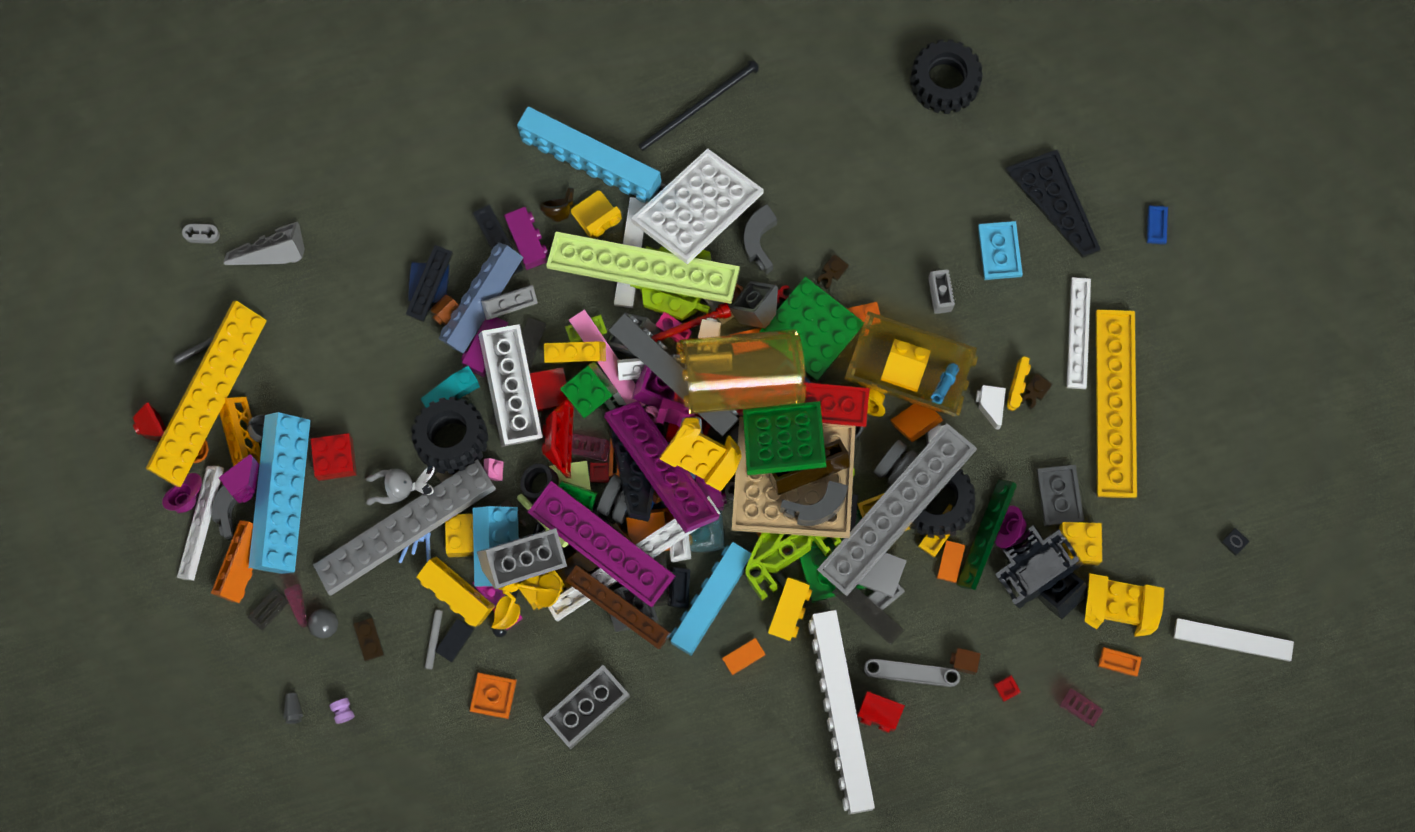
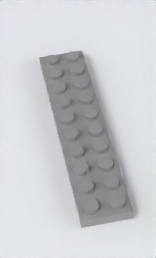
(897, 509)
(403, 527)

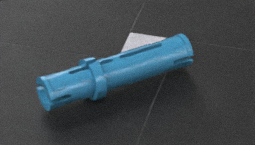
(946, 380)

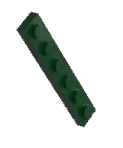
(986, 534)

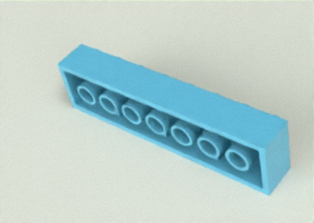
(589, 155)
(279, 493)

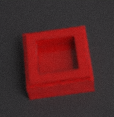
(599, 472)
(1007, 688)

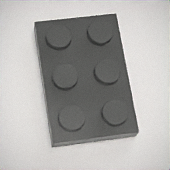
(1059, 495)

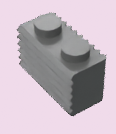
(941, 291)

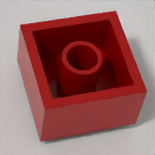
(333, 457)

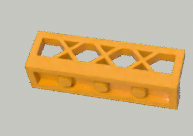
(235, 433)

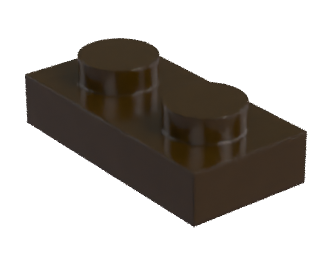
(368, 639)

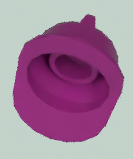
(184, 497)
(1012, 528)

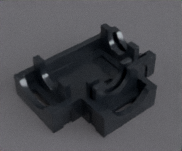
(1037, 564)

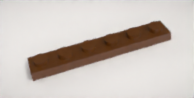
(618, 607)

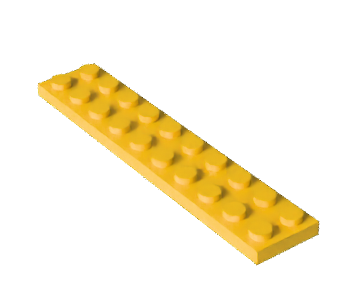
(206, 394)
(1116, 404)

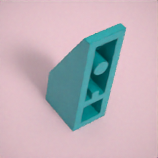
(456, 386)

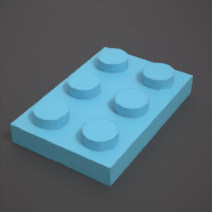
(1000, 250)

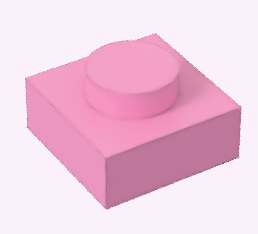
(494, 469)

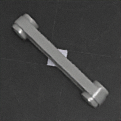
(912, 673)

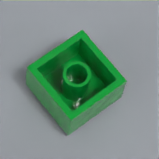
(589, 389)

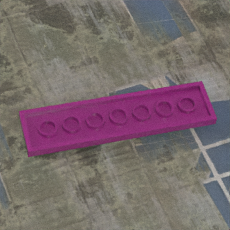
(671, 483)
(602, 544)

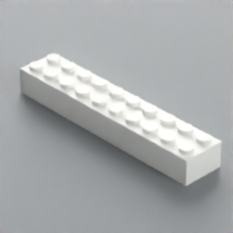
(842, 713)

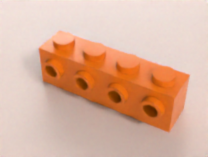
(234, 570)

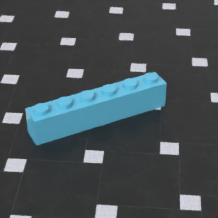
(711, 599)

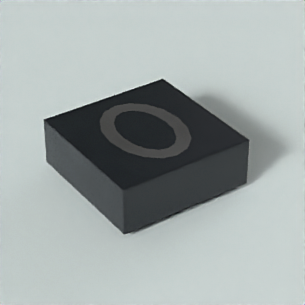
(1235, 541)

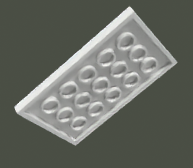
(697, 206)

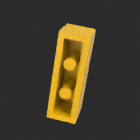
(574, 352)
(790, 609)

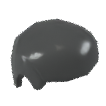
(255, 427)
(322, 623)

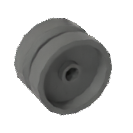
(895, 462)
(613, 499)

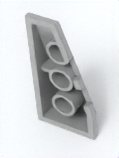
(278, 248)

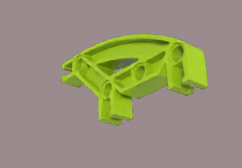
(769, 556)

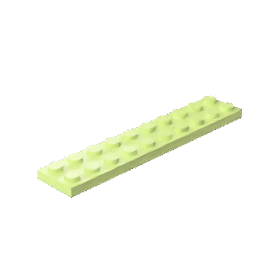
(643, 267)

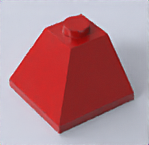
(149, 423)

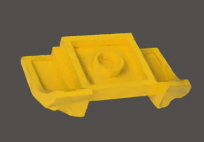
(702, 454)
(1123, 604)

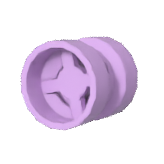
(342, 710)

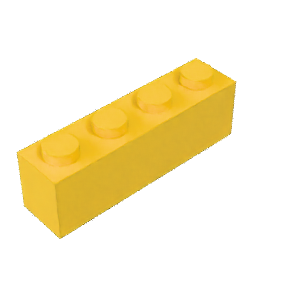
(455, 591)

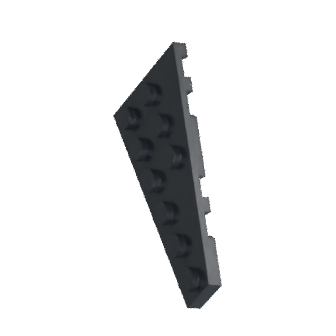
(1051, 190)
(635, 485)

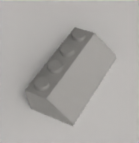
(522, 558)

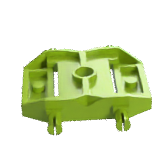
(674, 304)

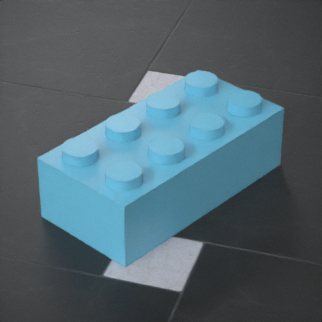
(490, 528)

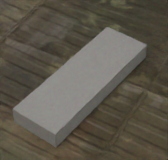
(509, 302)

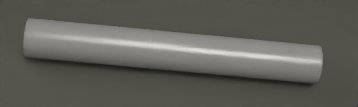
(433, 639)

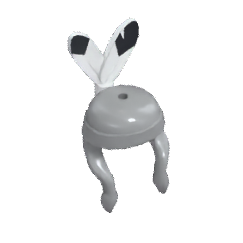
(399, 485)

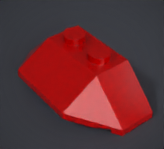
(559, 436)

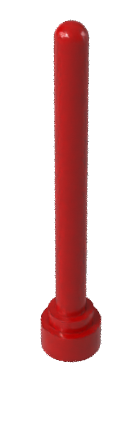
(723, 311)

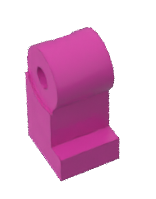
(667, 322)
(672, 412)

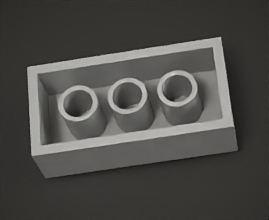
(586, 707)

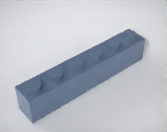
(488, 284)

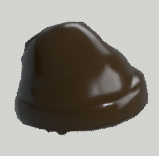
(558, 208)

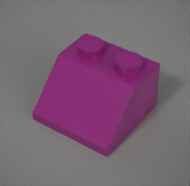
(651, 389)
(242, 479)

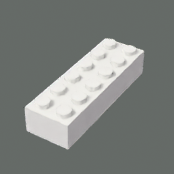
(510, 385)

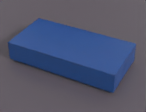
(1157, 224)

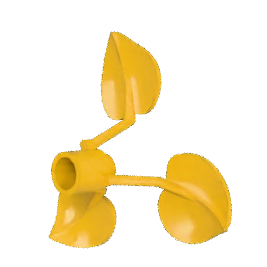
(508, 611)

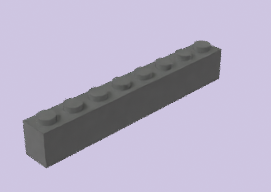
(665, 366)

